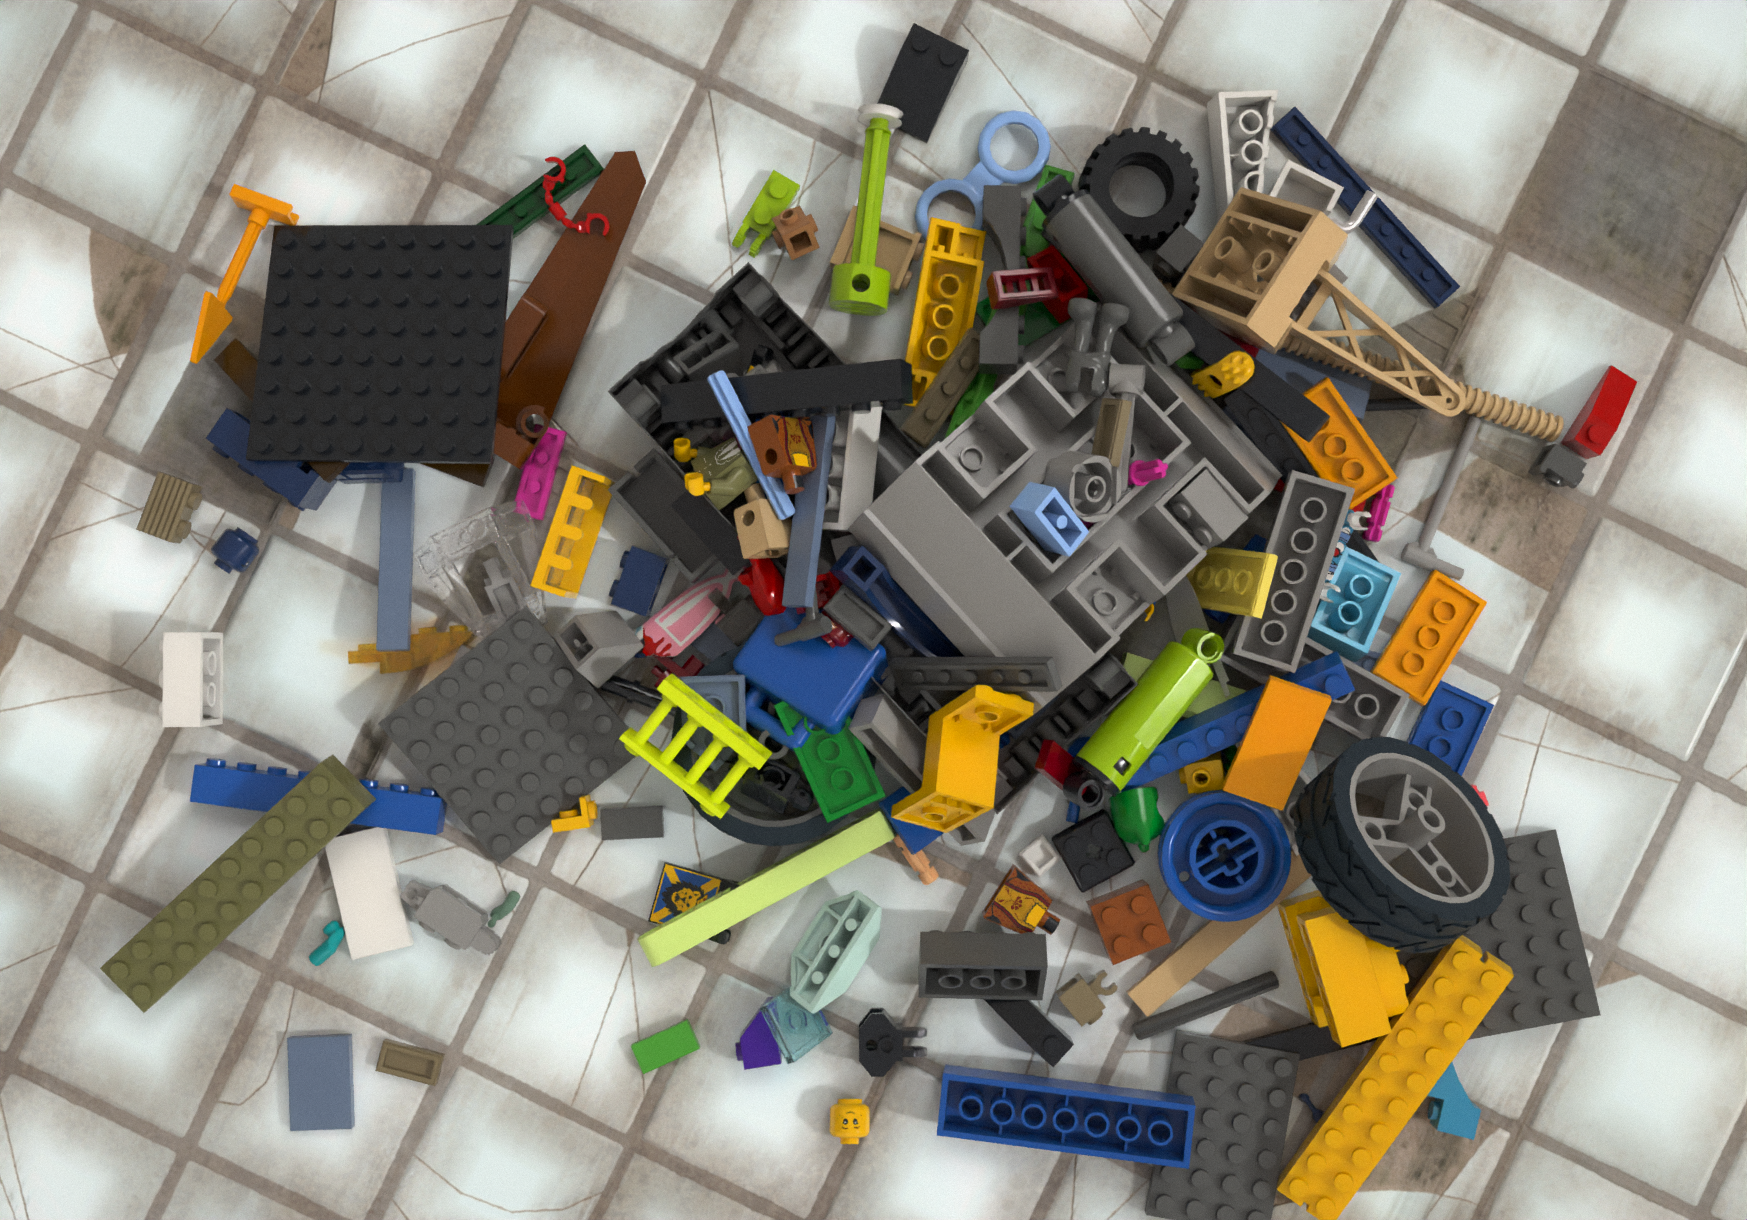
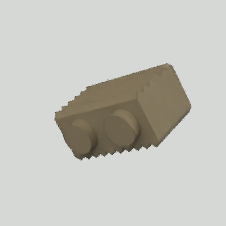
(170, 508)

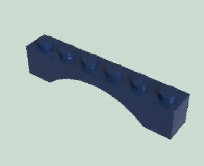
(876, 587)

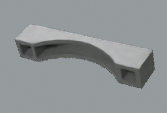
(1001, 220)

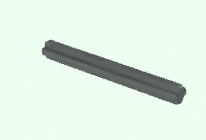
(1205, 1005)

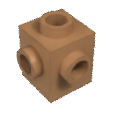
(795, 232)

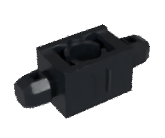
(773, 795)

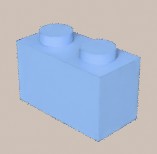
(1049, 518)

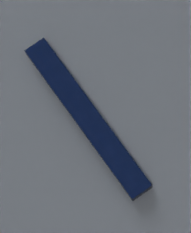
(1380, 222)

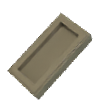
(1111, 429)
(410, 1062)

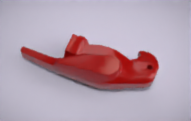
(765, 585)

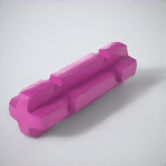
(1379, 512)

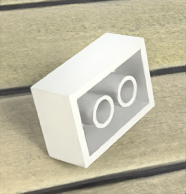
(191, 679)

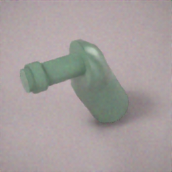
(504, 909)

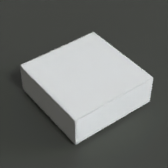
(1040, 855)

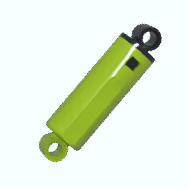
(1143, 718)

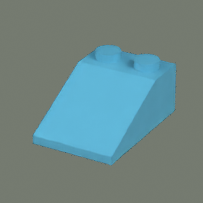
(1357, 610)

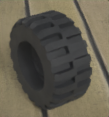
(1166, 162)

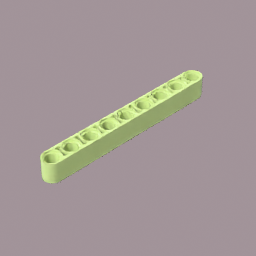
(766, 887)

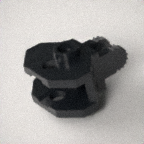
(889, 1047)

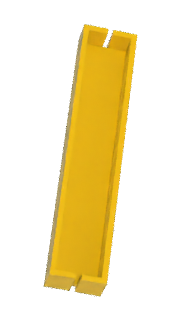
(1394, 1078)

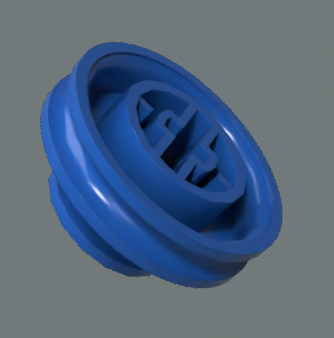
(1254, 862)

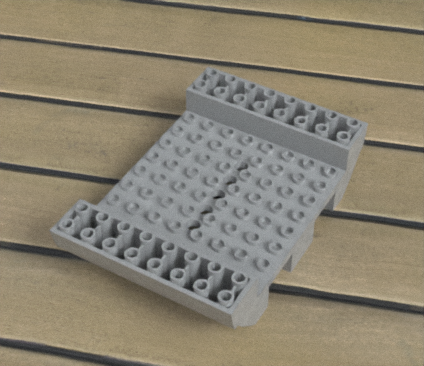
(983, 574)

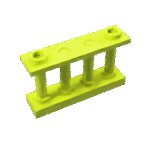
(724, 732)

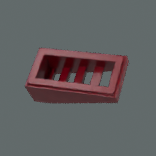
(1009, 299)

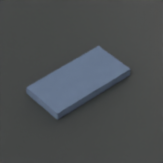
(1305, 373)

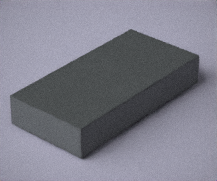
(857, 617)
(632, 823)

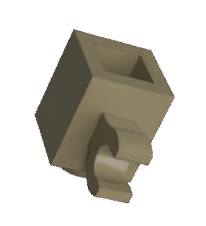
(1082, 997)

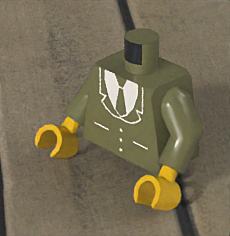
(719, 471)

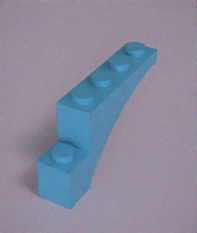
(1452, 1109)

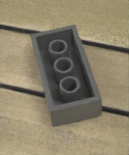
(982, 965)

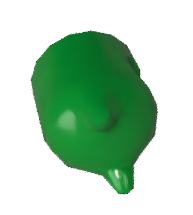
(1137, 816)

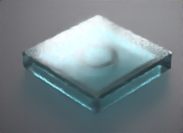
(794, 1026)

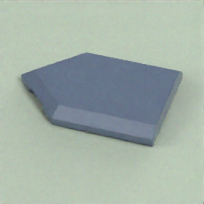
(726, 695)

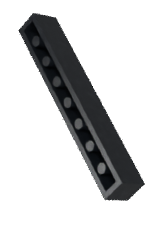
(793, 394)

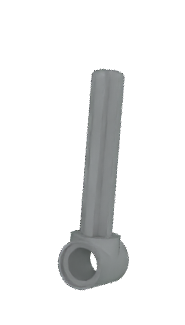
(1126, 383)

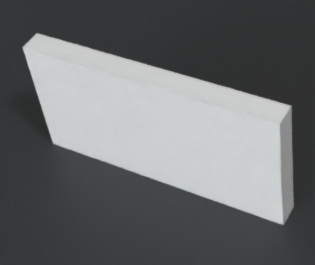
(369, 892)

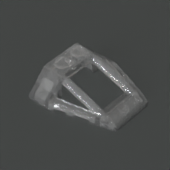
(487, 526)

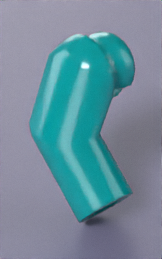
(330, 945)

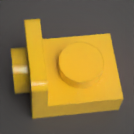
(572, 820)

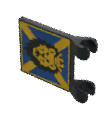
(683, 889)

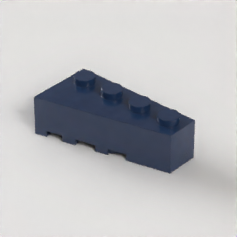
(293, 480)

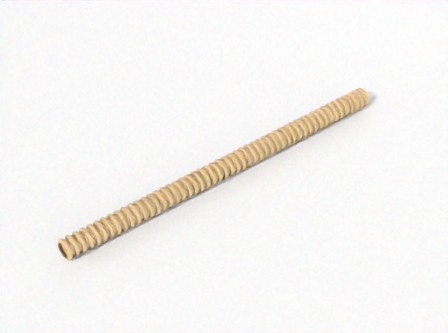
(1476, 402)

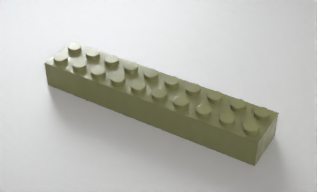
(238, 883)

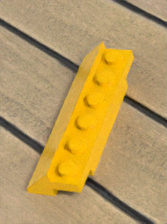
(944, 299)

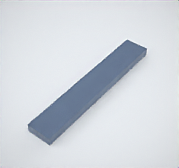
(808, 521)
(396, 564)

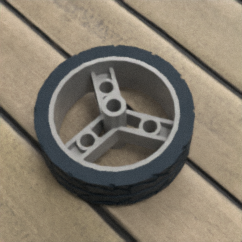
(1420, 869)

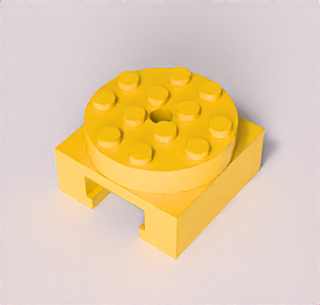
(1342, 973)

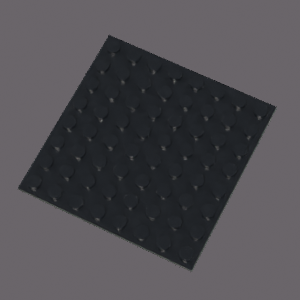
(381, 344)

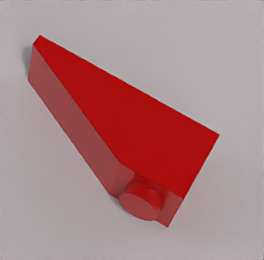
(1600, 414)

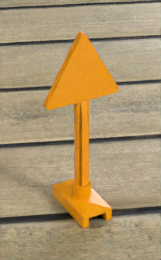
(213, 315)

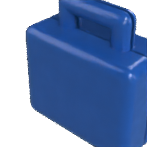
(808, 676)

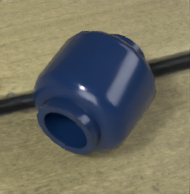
(235, 550)

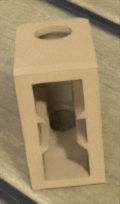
(759, 528)

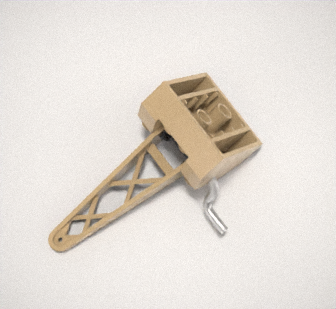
(1290, 250)

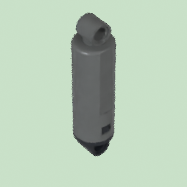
(1113, 268)

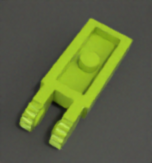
(772, 200)

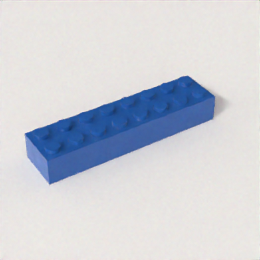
(1066, 1116)

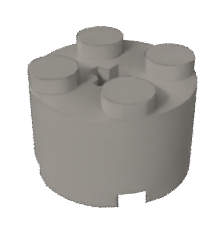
(1085, 483)

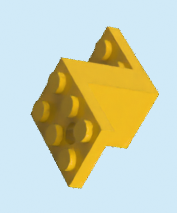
(962, 759)

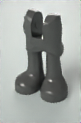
(1084, 315)

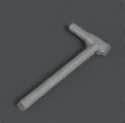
(1420, 552)

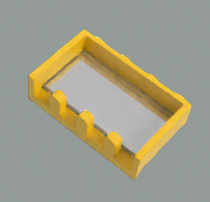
(573, 533)

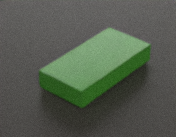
(665, 1046)

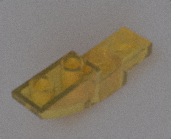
(425, 650)

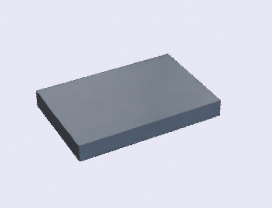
(320, 1082)

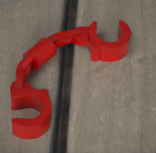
(557, 210)

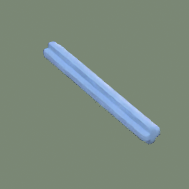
(739, 422)

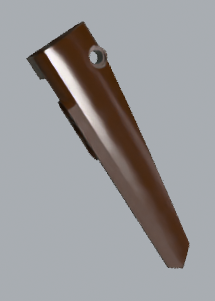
(557, 309)

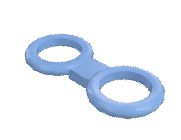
(987, 170)

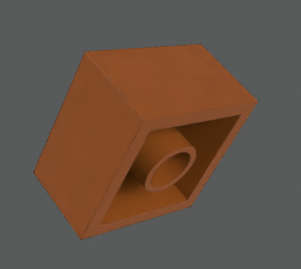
(1128, 921)

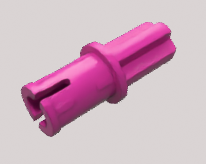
(1142, 472)

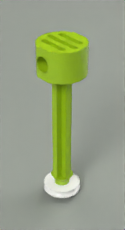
(862, 269)

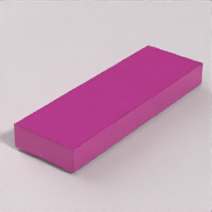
(540, 472)

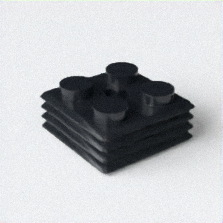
(1074, 843)

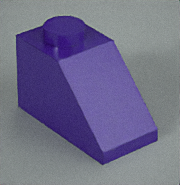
(757, 1043)

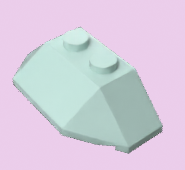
(834, 949)

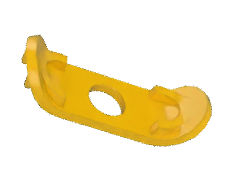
(1231, 371)

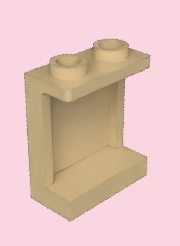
(894, 251)

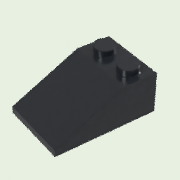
(923, 80)

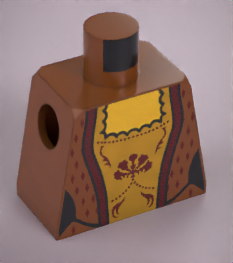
(784, 449)
(1020, 905)

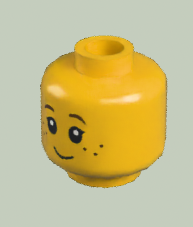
(849, 1120)

